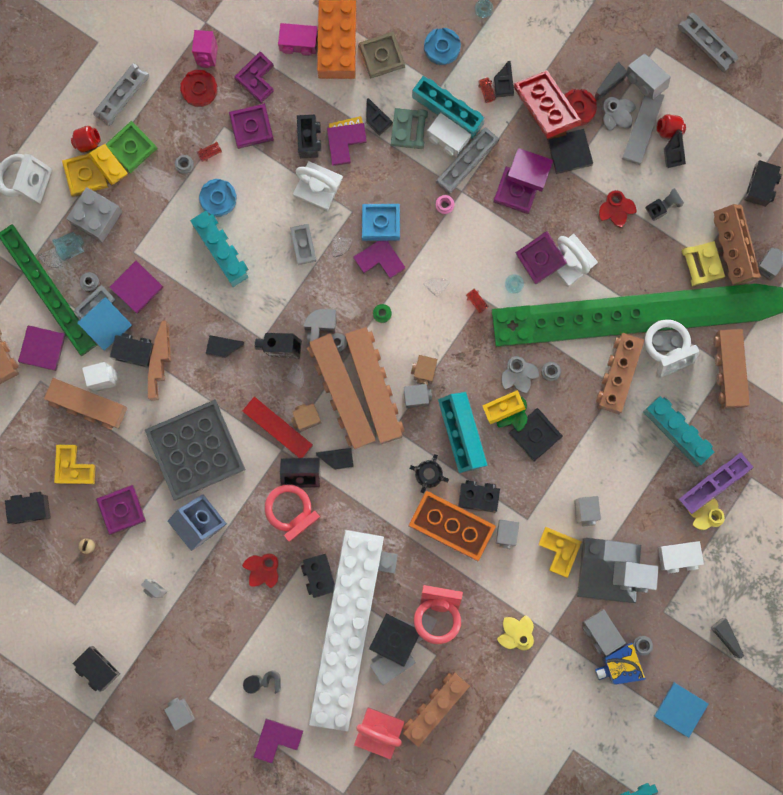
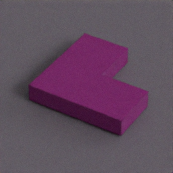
(251, 77)
(341, 137)
(382, 254)
(274, 735)

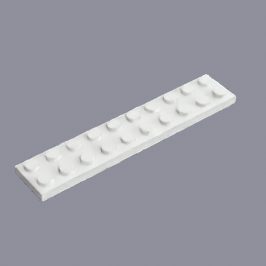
(346, 630)

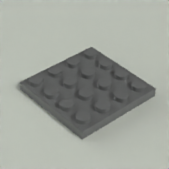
(195, 450)

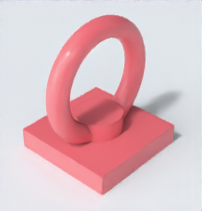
(299, 523)
(441, 601)
(379, 733)

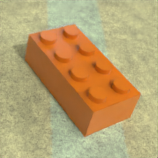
(337, 39)
(452, 526)

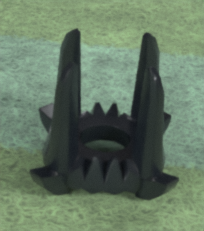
(429, 483)

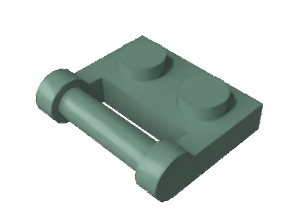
(402, 128)

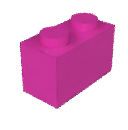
(298, 39)
(204, 48)

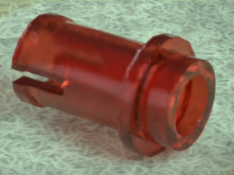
(487, 90)
(208, 152)
(477, 300)

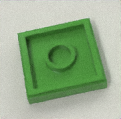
(131, 147)

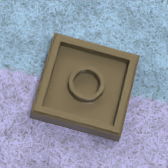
(382, 55)

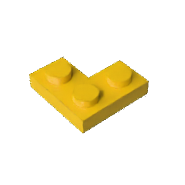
(68, 471)
(565, 548)

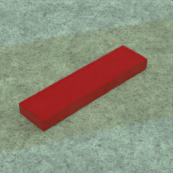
(277, 428)

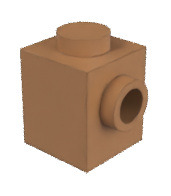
(424, 369)
(305, 417)

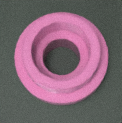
(448, 200)

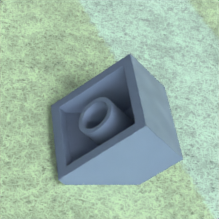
(196, 522)

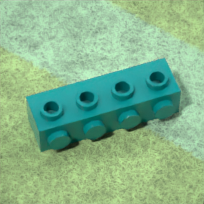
(442, 101)
(219, 248)
(678, 431)
(462, 432)

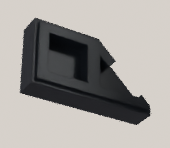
(504, 82)
(376, 118)
(674, 151)
(222, 346)
(337, 458)

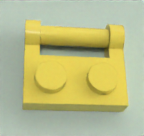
(709, 263)

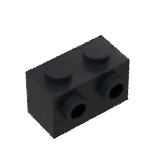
(307, 136)
(762, 183)
(131, 350)
(300, 472)
(479, 497)
(27, 508)
(319, 575)
(95, 669)

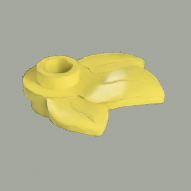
(703, 516)
(515, 631)

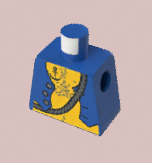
(621, 666)

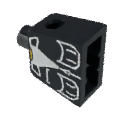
(280, 345)

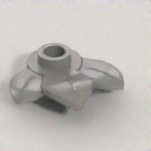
(619, 115)
(519, 377)

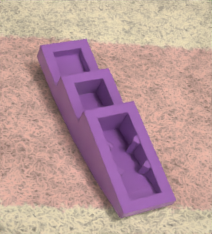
(716, 483)

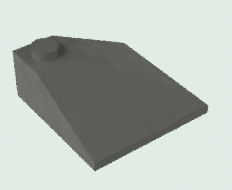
(598, 569)

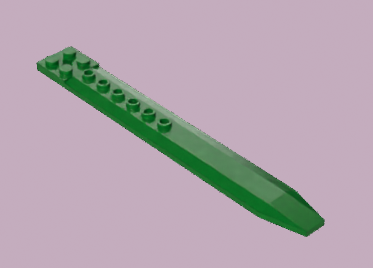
(635, 313)

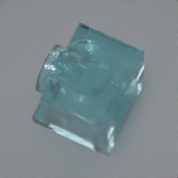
(67, 252)

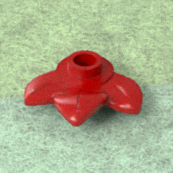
(617, 211)
(260, 572)

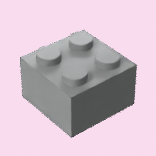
(94, 214)

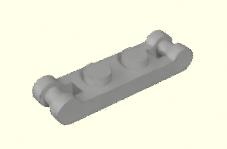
(708, 41)
(121, 94)

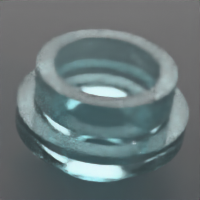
(484, 3)
(516, 278)

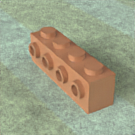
(736, 244)
(732, 369)
(620, 373)
(85, 403)
(433, 712)

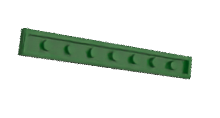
(46, 289)

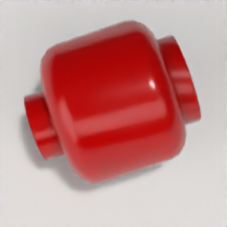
(669, 125)
(85, 139)

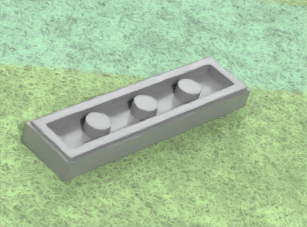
(642, 129)
(467, 160)

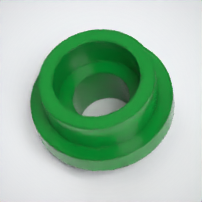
(382, 319)

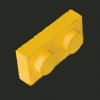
(108, 164)
(503, 407)

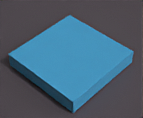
(380, 222)
(104, 323)
(681, 709)

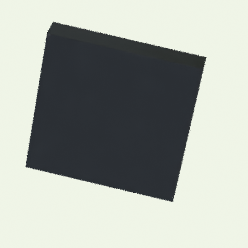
(570, 151)
(537, 435)
(394, 640)

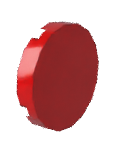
(198, 88)
(583, 104)

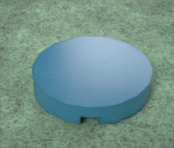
(442, 46)
(218, 197)

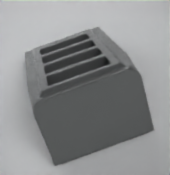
(614, 78)
(725, 634)

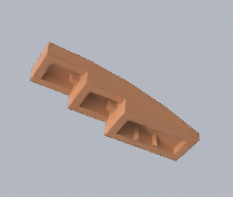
(160, 354)

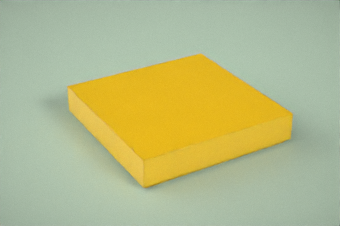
(83, 173)

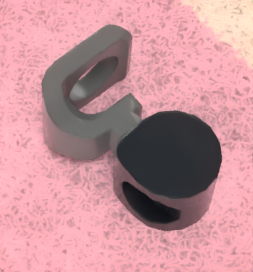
(659, 208)
(255, 682)

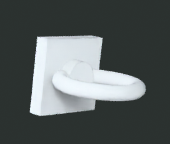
(30, 180)
(317, 185)
(578, 259)
(677, 358)

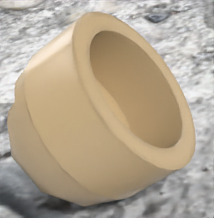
(89, 548)

